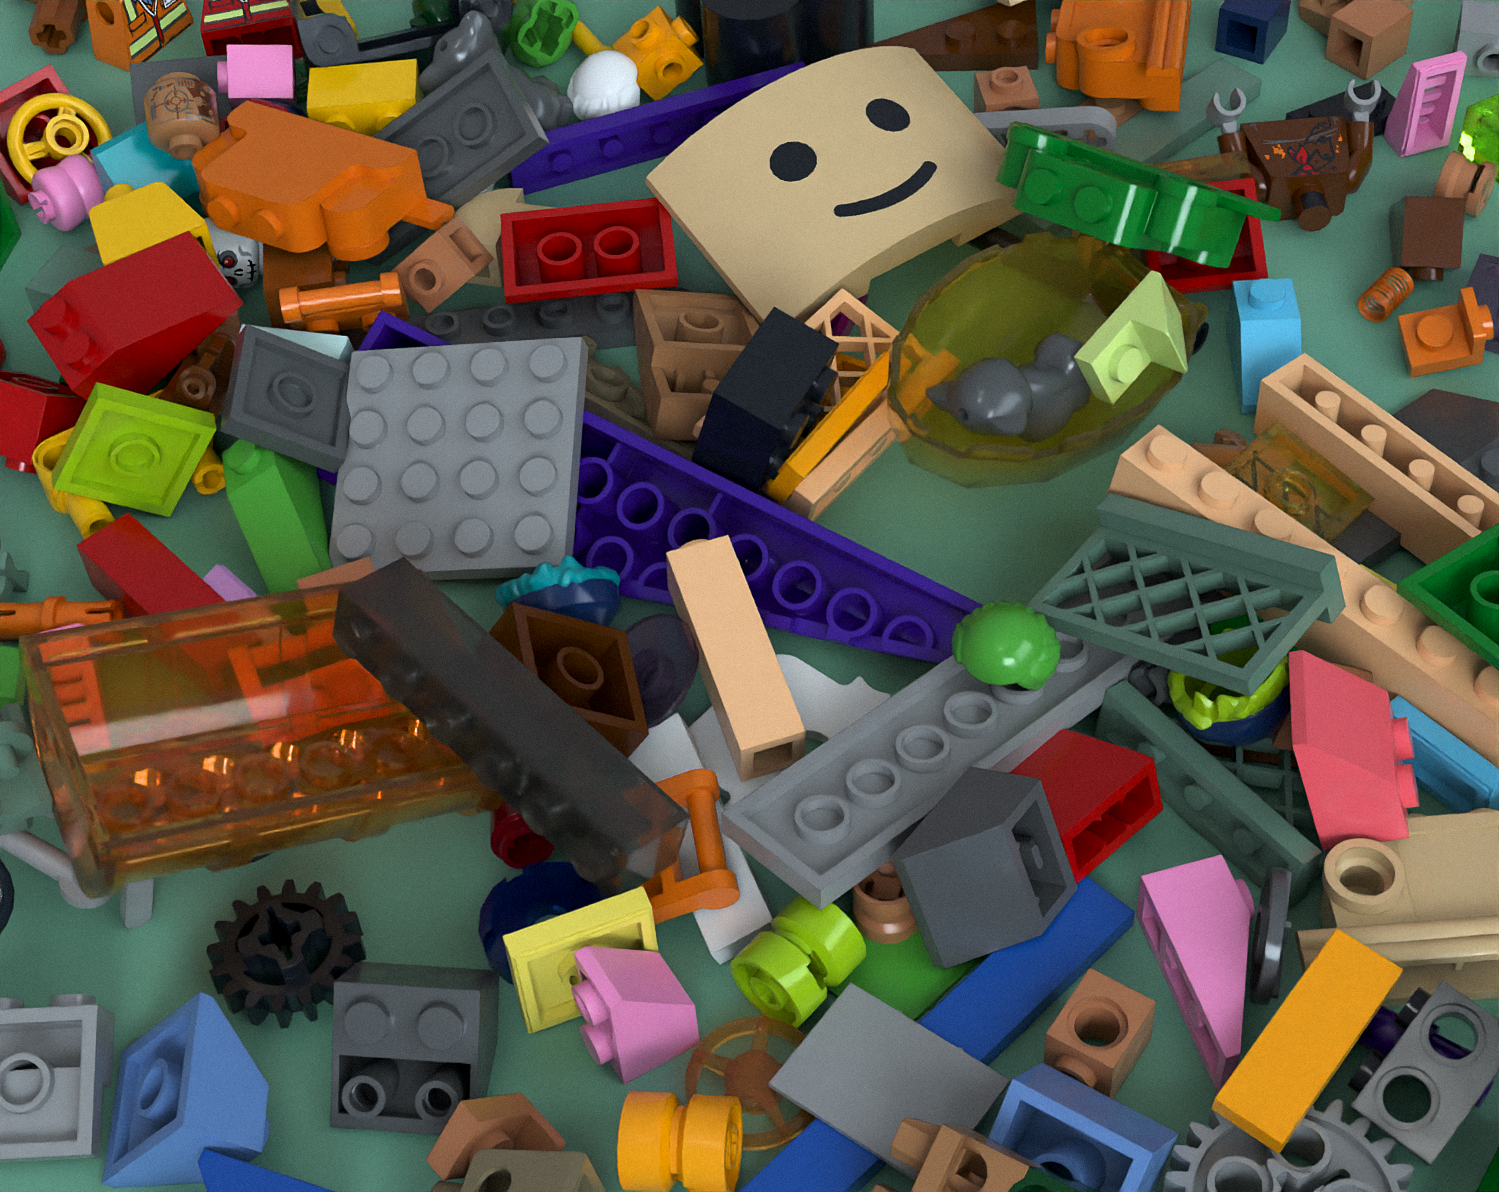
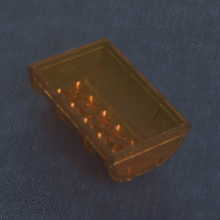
(225, 740)

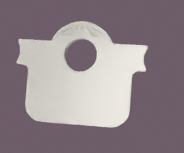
(822, 706)

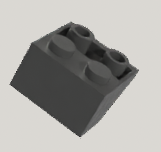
(985, 867)
(410, 1044)

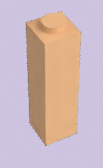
(735, 658)

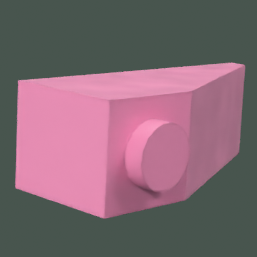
(1200, 939)

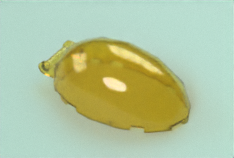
(1001, 308)

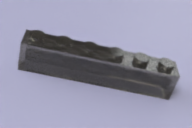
(509, 728)

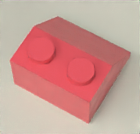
(1350, 753)

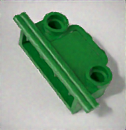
(1123, 197)

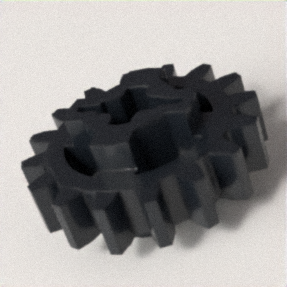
(253, 968)

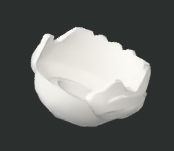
(604, 85)

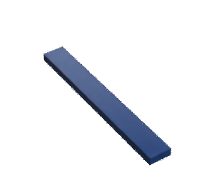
(980, 1017)

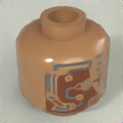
(181, 114)

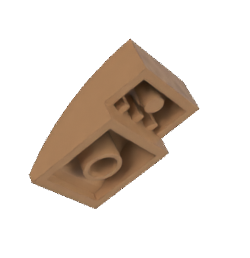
(685, 352)

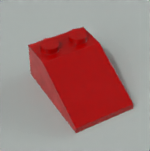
(135, 316)

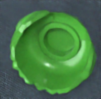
(1007, 645)

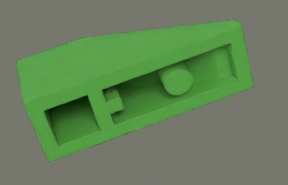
(278, 513)

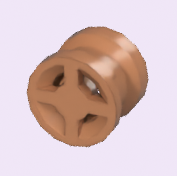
(1466, 180)

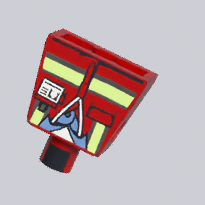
(247, 24)

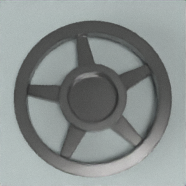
(1270, 936)

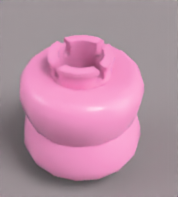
(66, 192)

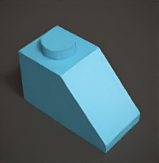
(1261, 333)

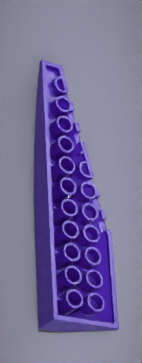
(802, 576)

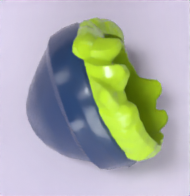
(1229, 716)

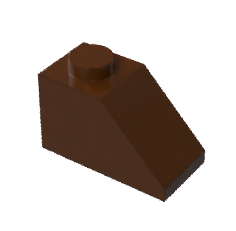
(1427, 236)

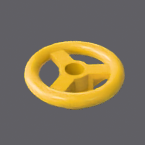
(63, 124)

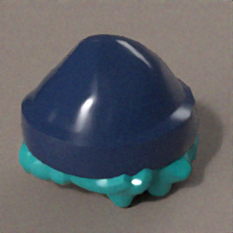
(566, 590)

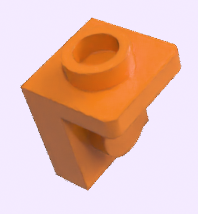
(1446, 335)

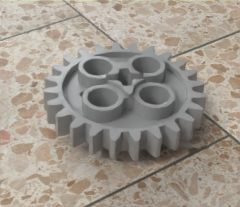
(1234, 1161)

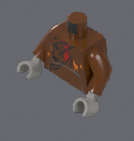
(1302, 162)

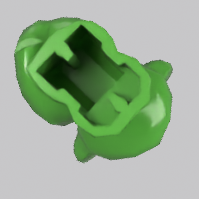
(542, 30)

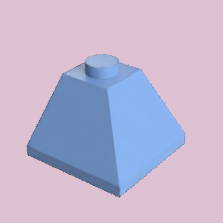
(181, 1093)

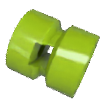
(795, 963)

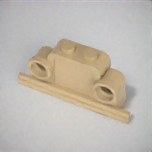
(1419, 903)

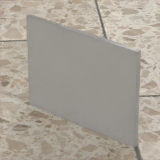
(876, 1066)

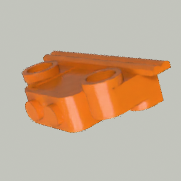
(1121, 49)
(311, 184)

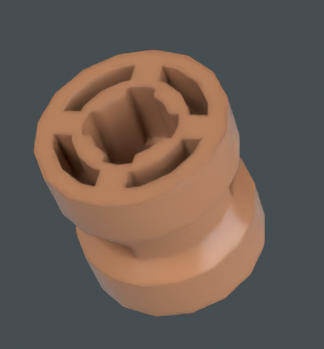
(882, 907)

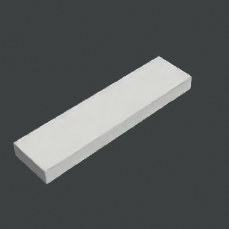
(728, 930)

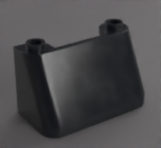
(330, 40)

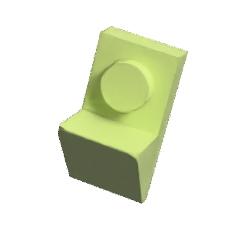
(1136, 333)

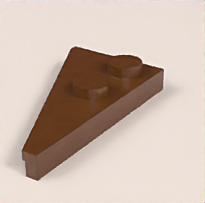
(977, 40)

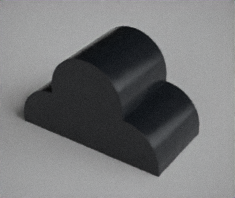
(763, 35)

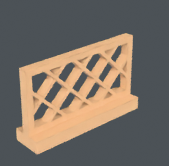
(870, 432)

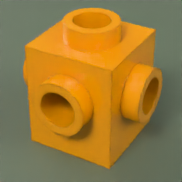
(661, 51)

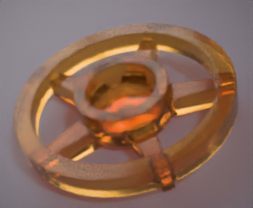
(749, 1076)

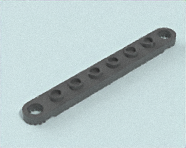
(602, 317)

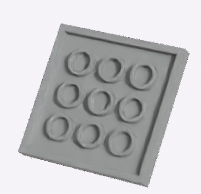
(462, 457)

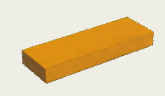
(830, 429)
(1307, 1040)

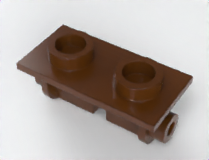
(204, 379)

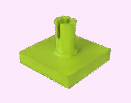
(133, 450)

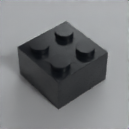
(766, 401)

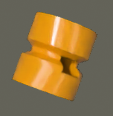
(679, 1143)

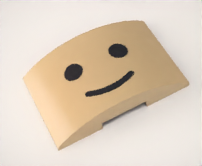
(833, 179)

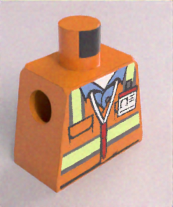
(134, 29)

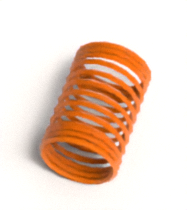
(1397, 298)

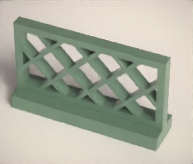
(1204, 559)
(1214, 791)

